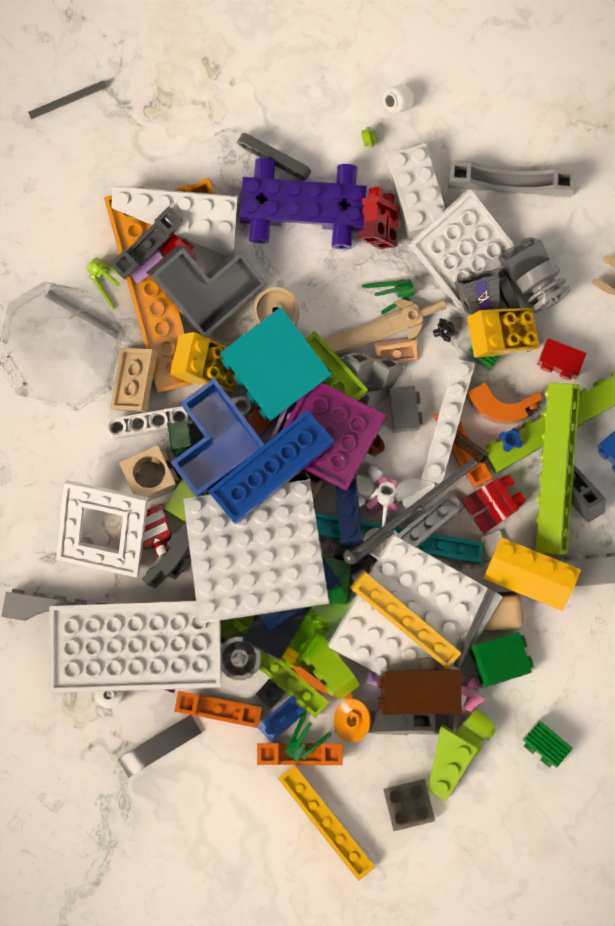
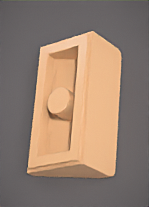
(397, 349)

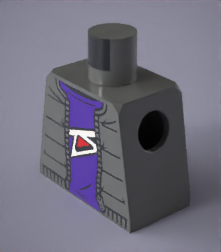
(479, 292)

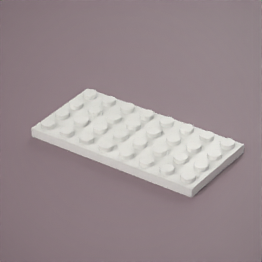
(132, 647)

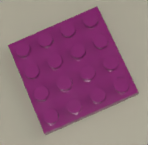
(350, 426)

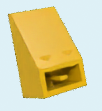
(502, 332)
(199, 362)

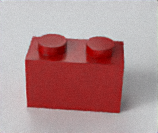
(561, 359)

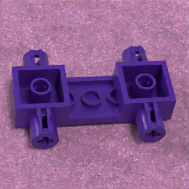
(302, 203)

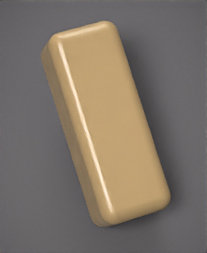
(507, 614)

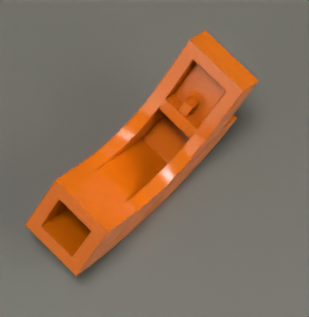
(499, 412)

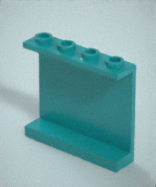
(275, 364)

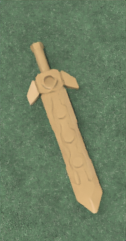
(383, 327)

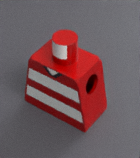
(156, 530)

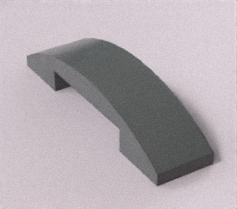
(148, 244)
(159, 745)

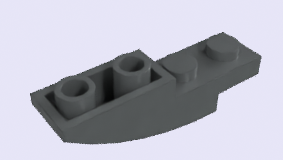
(171, 562)
(409, 724)

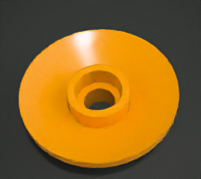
(345, 720)

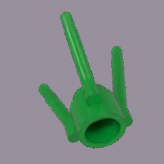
(402, 289)
(295, 747)

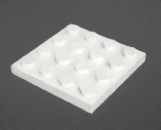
(461, 244)

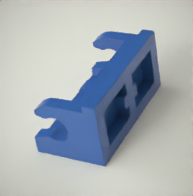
(281, 719)

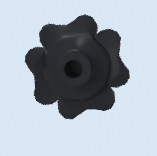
(445, 330)

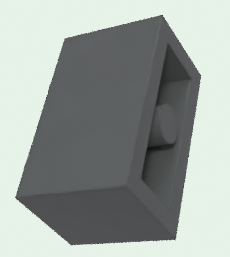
(523, 258)
(404, 409)

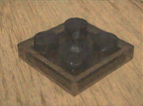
(409, 804)

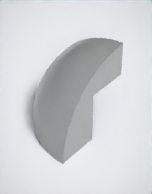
(375, 375)

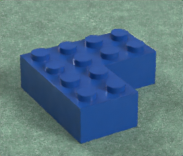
(225, 443)

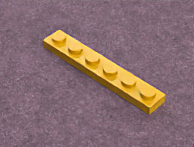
(405, 620)
(326, 822)

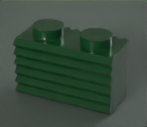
(180, 437)

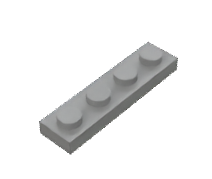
(431, 520)

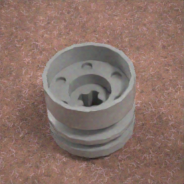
(544, 286)

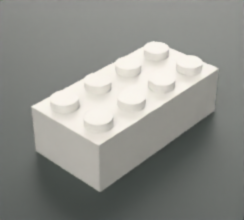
(415, 187)

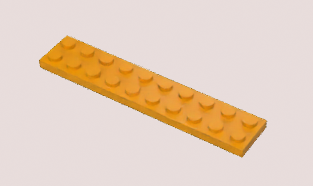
(155, 313)

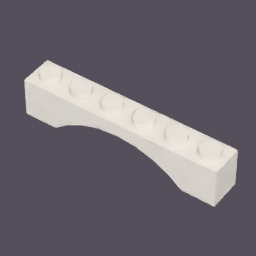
(448, 421)

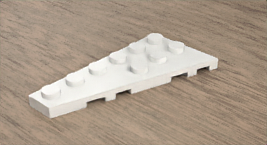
(206, 217)

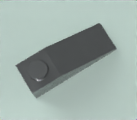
(586, 497)

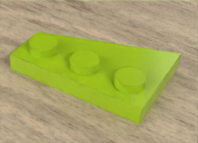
(450, 761)

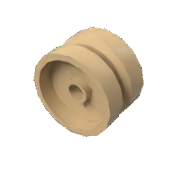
(273, 299)

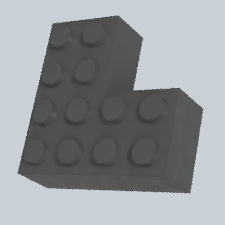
(203, 297)

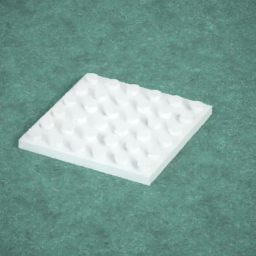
(260, 563)
(428, 588)

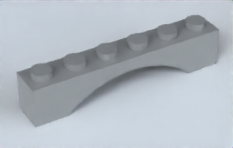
(543, 182)
(23, 607)

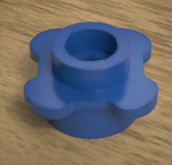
(516, 443)

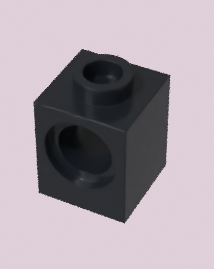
(270, 693)

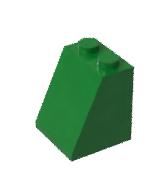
(501, 659)

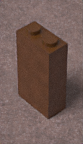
(419, 692)

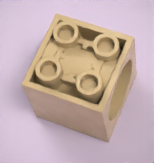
(132, 467)

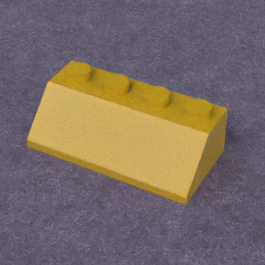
(531, 574)

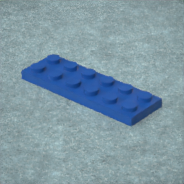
(271, 467)

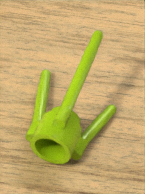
(99, 269)

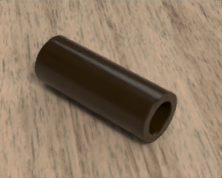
(472, 448)

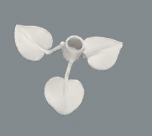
(407, 491)

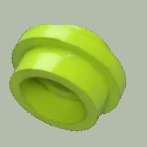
(369, 137)

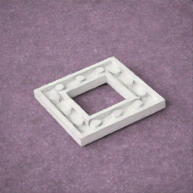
(130, 506)

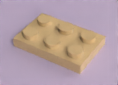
(133, 380)

